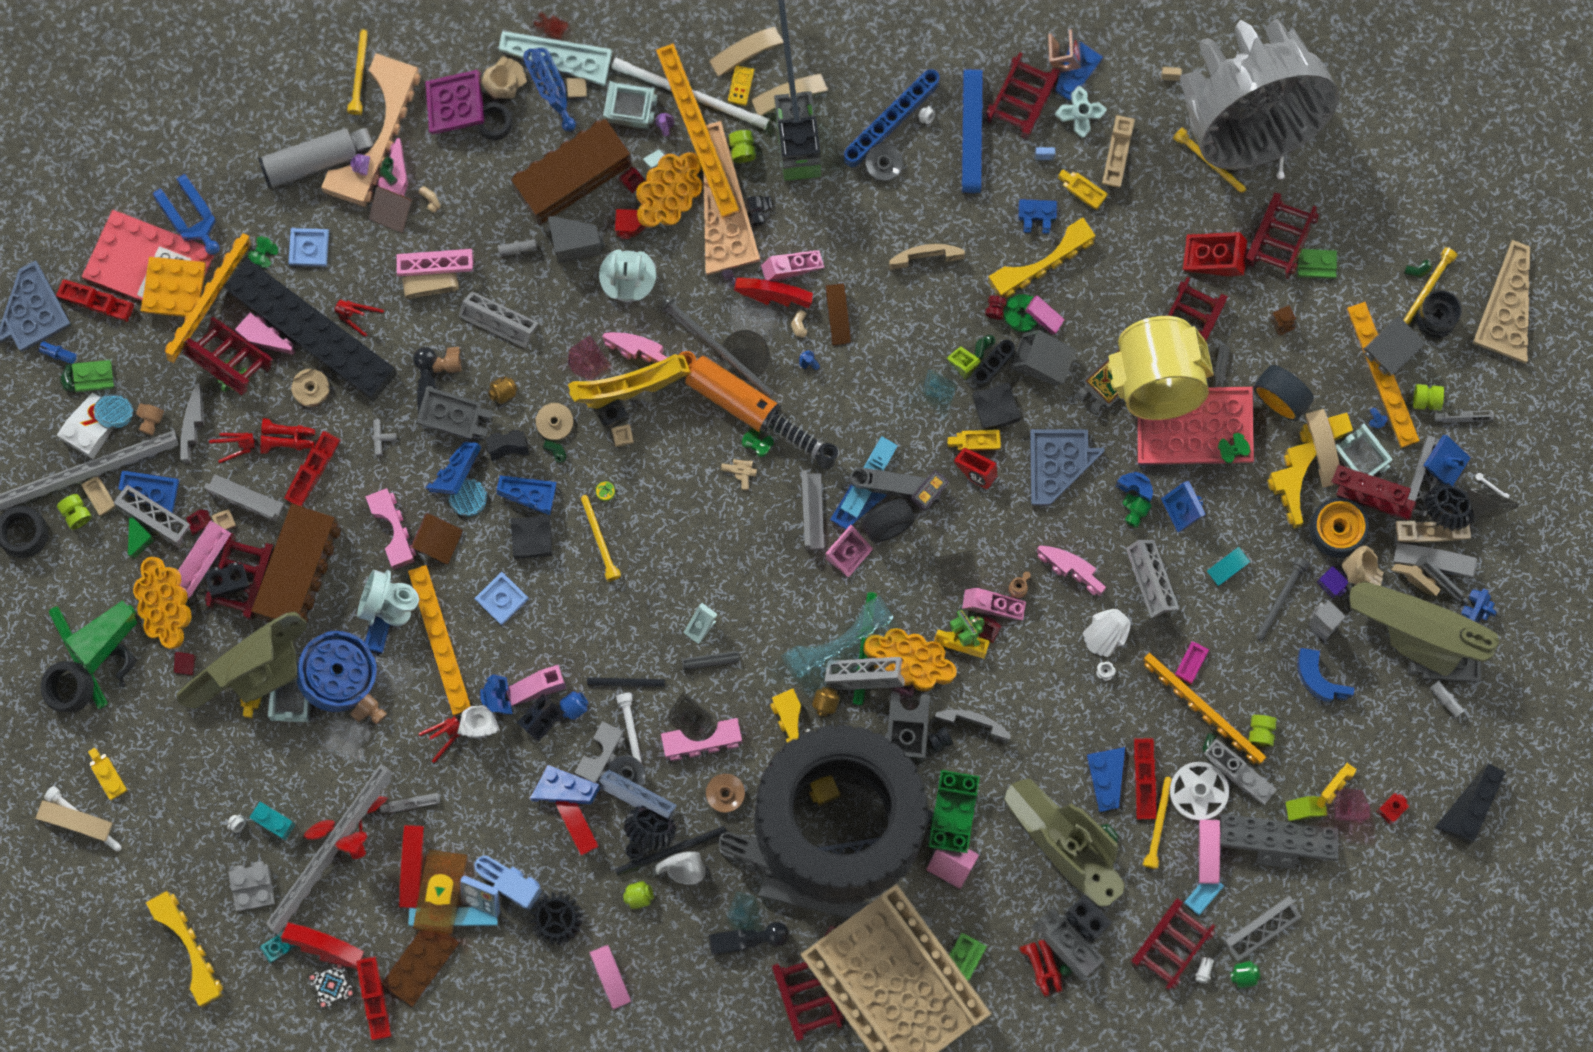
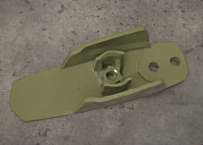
(1424, 630)
(251, 667)
(1069, 840)

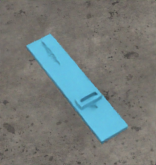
(878, 461)
(465, 917)

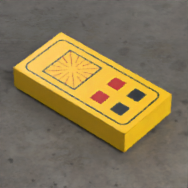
(741, 85)

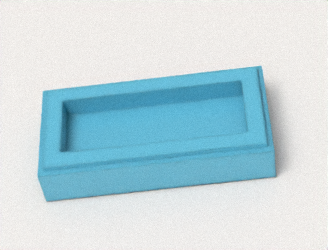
(1202, 897)

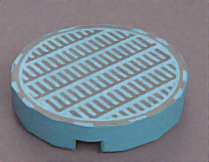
(113, 411)
(469, 499)

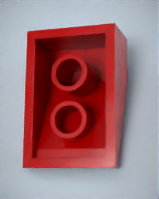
(1216, 254)

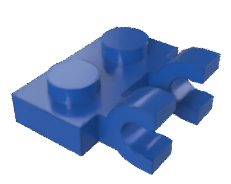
(1037, 210)

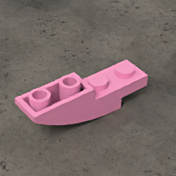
(633, 345)
(1066, 562)

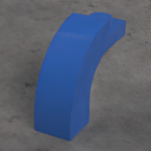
(1314, 682)

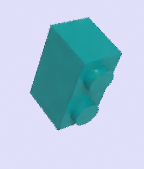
(272, 821)

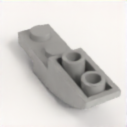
(1239, 772)

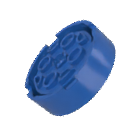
(322, 685)

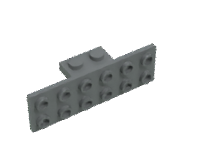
(1278, 841)

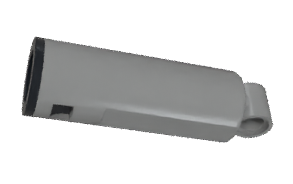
(313, 156)

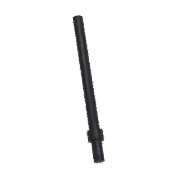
(635, 865)

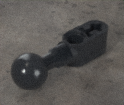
(424, 360)
(775, 934)

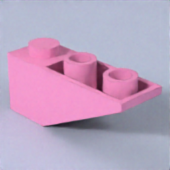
(398, 171)
(791, 265)
(261, 336)
(994, 604)
(532, 687)

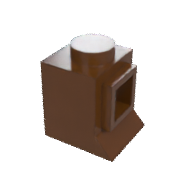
(1283, 320)

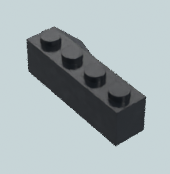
(1470, 809)

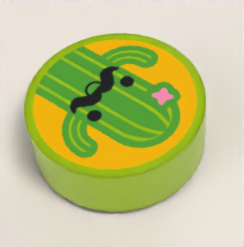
(605, 491)

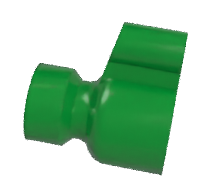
(1139, 508)

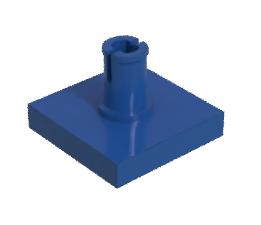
(1446, 461)
(1183, 506)

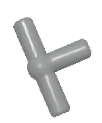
(378, 437)

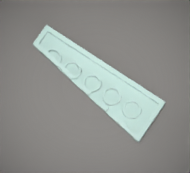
(570, 58)

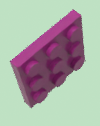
(454, 102)

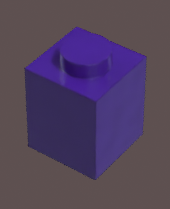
(1333, 583)

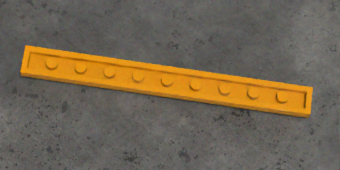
(697, 131)

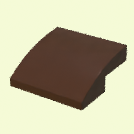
(436, 538)

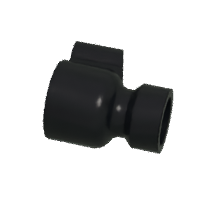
(755, 206)

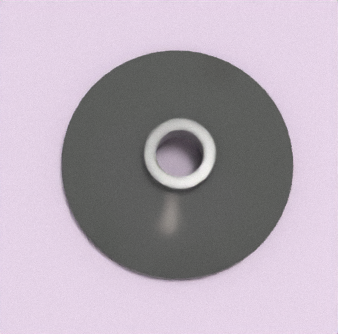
(885, 153)
(625, 762)

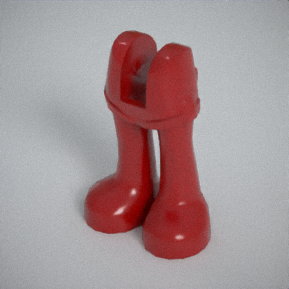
(269, 442)
(1031, 951)

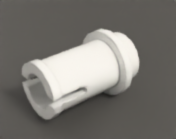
(1204, 970)

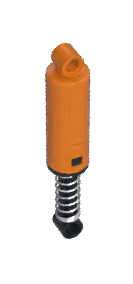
(752, 406)

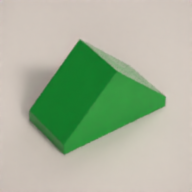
(138, 539)

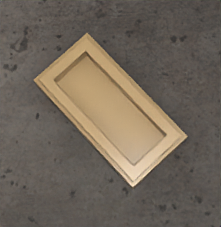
(98, 496)

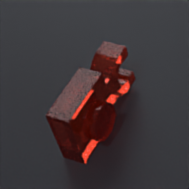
(553, 27)

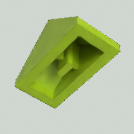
(964, 362)
(1304, 808)

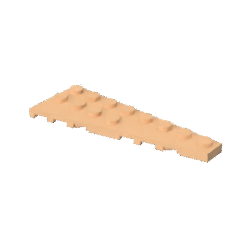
(727, 239)

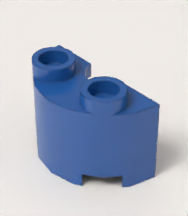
(1138, 483)
(494, 695)

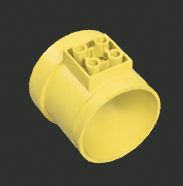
(1161, 368)

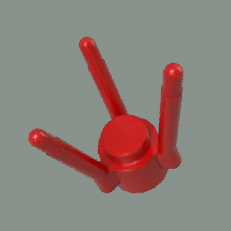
(346, 309)
(244, 441)
(449, 726)

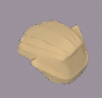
(503, 78)
(1362, 566)

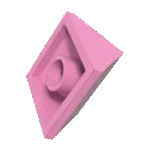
(848, 551)
(952, 865)

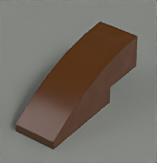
(838, 314)

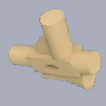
(741, 470)

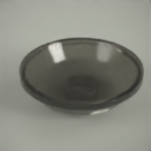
(749, 349)

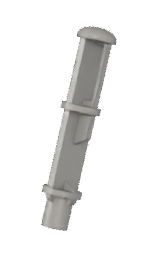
(1465, 416)
(410, 803)

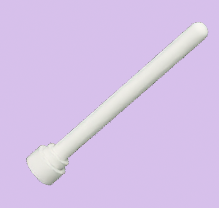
(625, 702)
(53, 795)

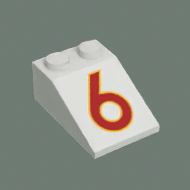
(83, 430)

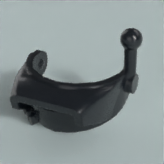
(122, 651)

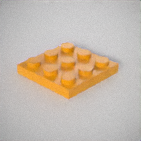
(172, 286)

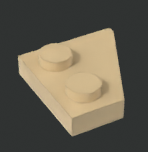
(1415, 576)

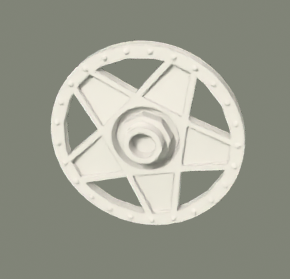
(1199, 791)

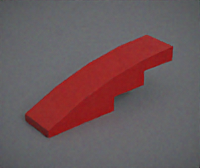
(766, 290)
(95, 300)
(312, 468)
(1145, 778)
(577, 827)
(411, 865)
(322, 944)
(373, 998)

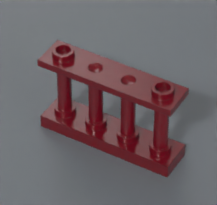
(1033, 110)
(1270, 222)
(1208, 320)
(220, 369)
(1374, 492)
(258, 572)
(1154, 943)
(793, 1011)

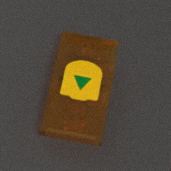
(440, 891)

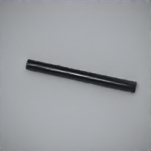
(626, 682)

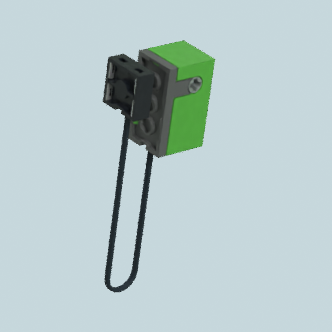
(796, 122)

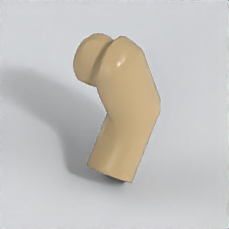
(431, 196)
(797, 325)

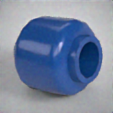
(573, 705)

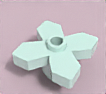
(1071, 112)

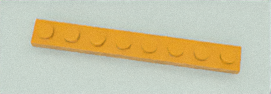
(210, 293)
(1386, 384)
(439, 640)
(1209, 715)

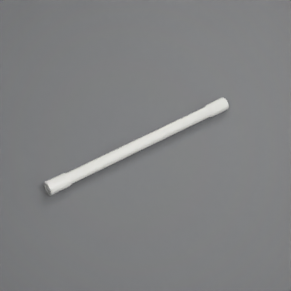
(753, 119)

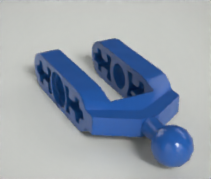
(554, 97)
(200, 230)

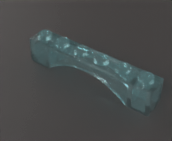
(803, 658)

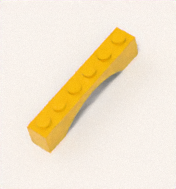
(1009, 279)
(789, 709)
(203, 984)

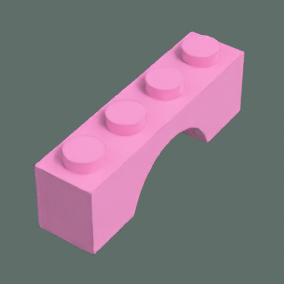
(383, 507)
(678, 745)

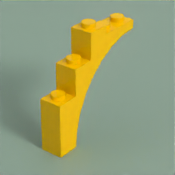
(623, 387)
(1298, 459)

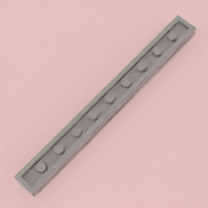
(89, 469)
(328, 850)

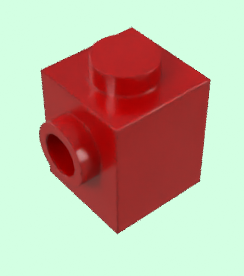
(1393, 808)

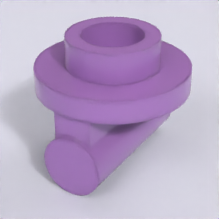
(665, 122)
(360, 164)

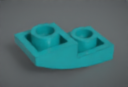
(1228, 566)
(275, 948)

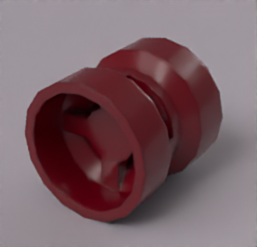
(995, 307)

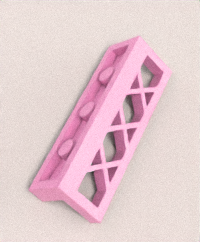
(435, 262)
(202, 556)

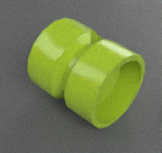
(742, 148)
(1428, 397)
(73, 510)
(1262, 730)

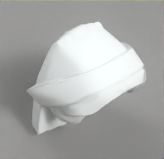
(1107, 632)
(478, 722)
(683, 868)

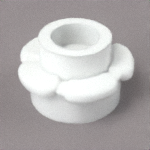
(926, 115)
(1106, 665)
(236, 823)

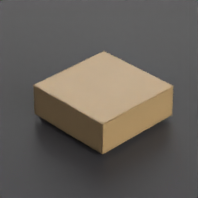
(1170, 73)
(576, 88)
(622, 435)
(224, 520)

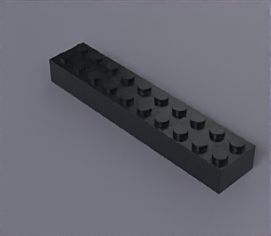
(310, 330)

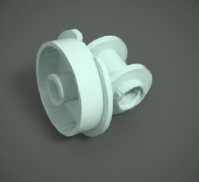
(625, 266)
(386, 600)

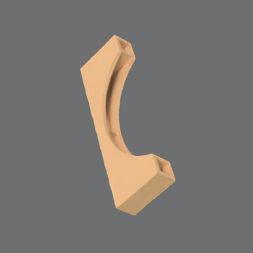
(397, 84)

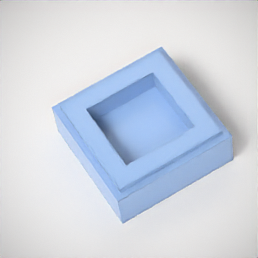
(1044, 153)

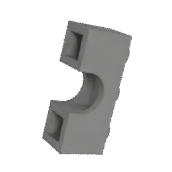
(1325, 619)
(610, 739)

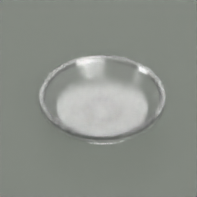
(755, 316)

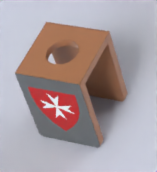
(1073, 58)

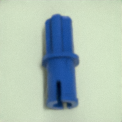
(58, 353)

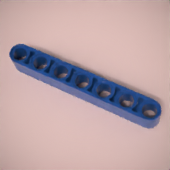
(893, 110)
(972, 131)

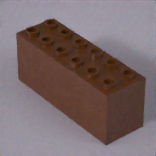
(571, 171)
(297, 564)

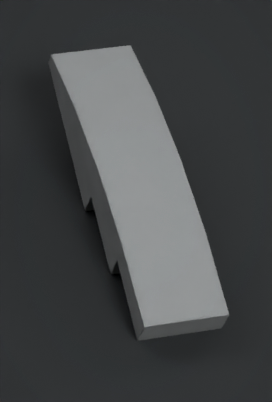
(193, 417)
(1445, 561)

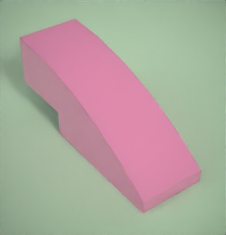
(1209, 851)
(610, 977)

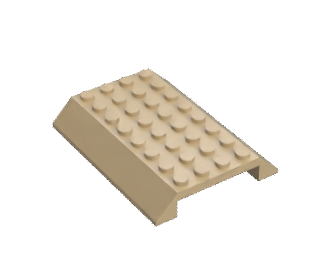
(895, 979)

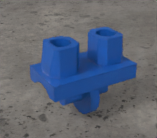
(1483, 606)

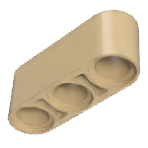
(427, 284)

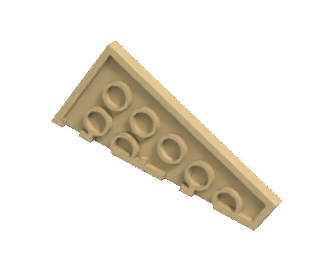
(1507, 311)

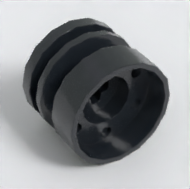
(1444, 306)

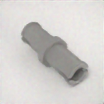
(517, 247)
(1446, 699)

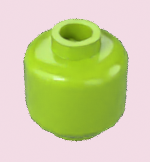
(638, 895)

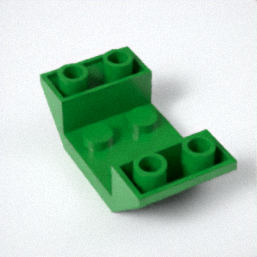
(954, 811)

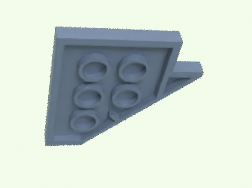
(32, 310)
(1058, 461)

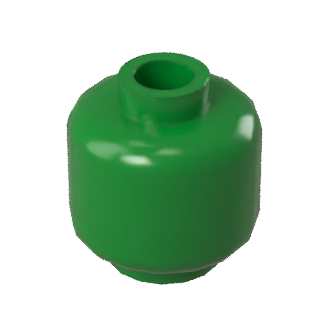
(1245, 974)

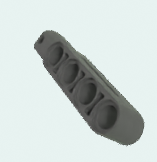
(887, 482)

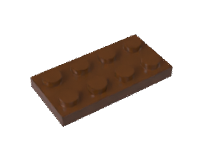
(419, 965)

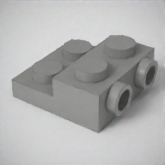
(251, 886)

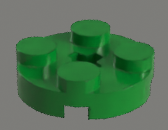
(1013, 319)

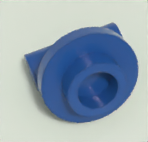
(807, 359)
(1378, 421)

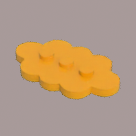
(669, 189)
(162, 602)
(921, 660)

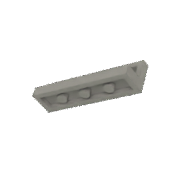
(496, 321)
(1420, 472)
(244, 498)
(812, 511)
(148, 522)
(1149, 578)
(864, 680)
(1269, 915)

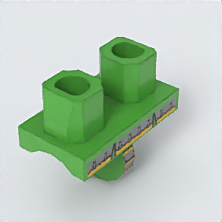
(970, 628)

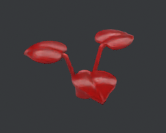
(353, 843)

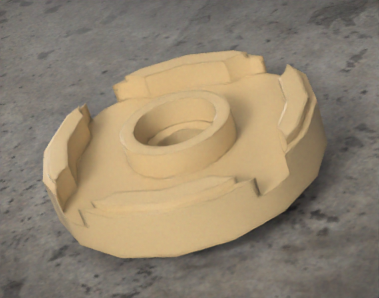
(310, 378)
(556, 431)

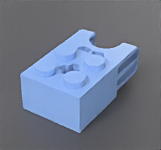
(509, 882)

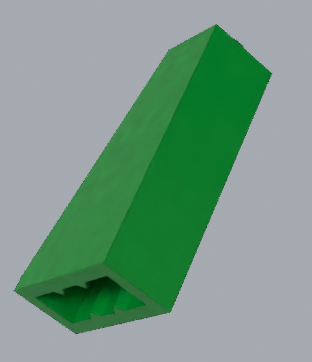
(101, 636)

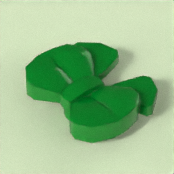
(264, 246)
(751, 440)
(1229, 452)

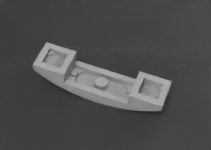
(949, 716)

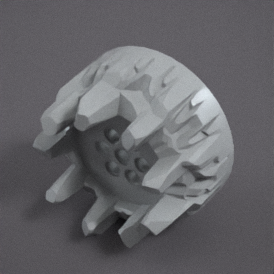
(1259, 101)

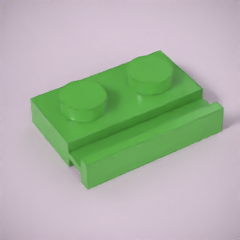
(1317, 263)
(92, 376)
(967, 954)

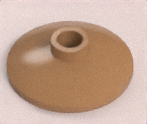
(722, 783)

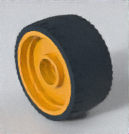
(1283, 392)
(1342, 513)

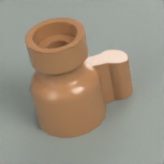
(450, 363)
(151, 415)
(1018, 587)
(368, 707)

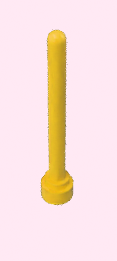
(355, 106)
(1182, 137)
(1447, 257)
(612, 573)
(1151, 860)

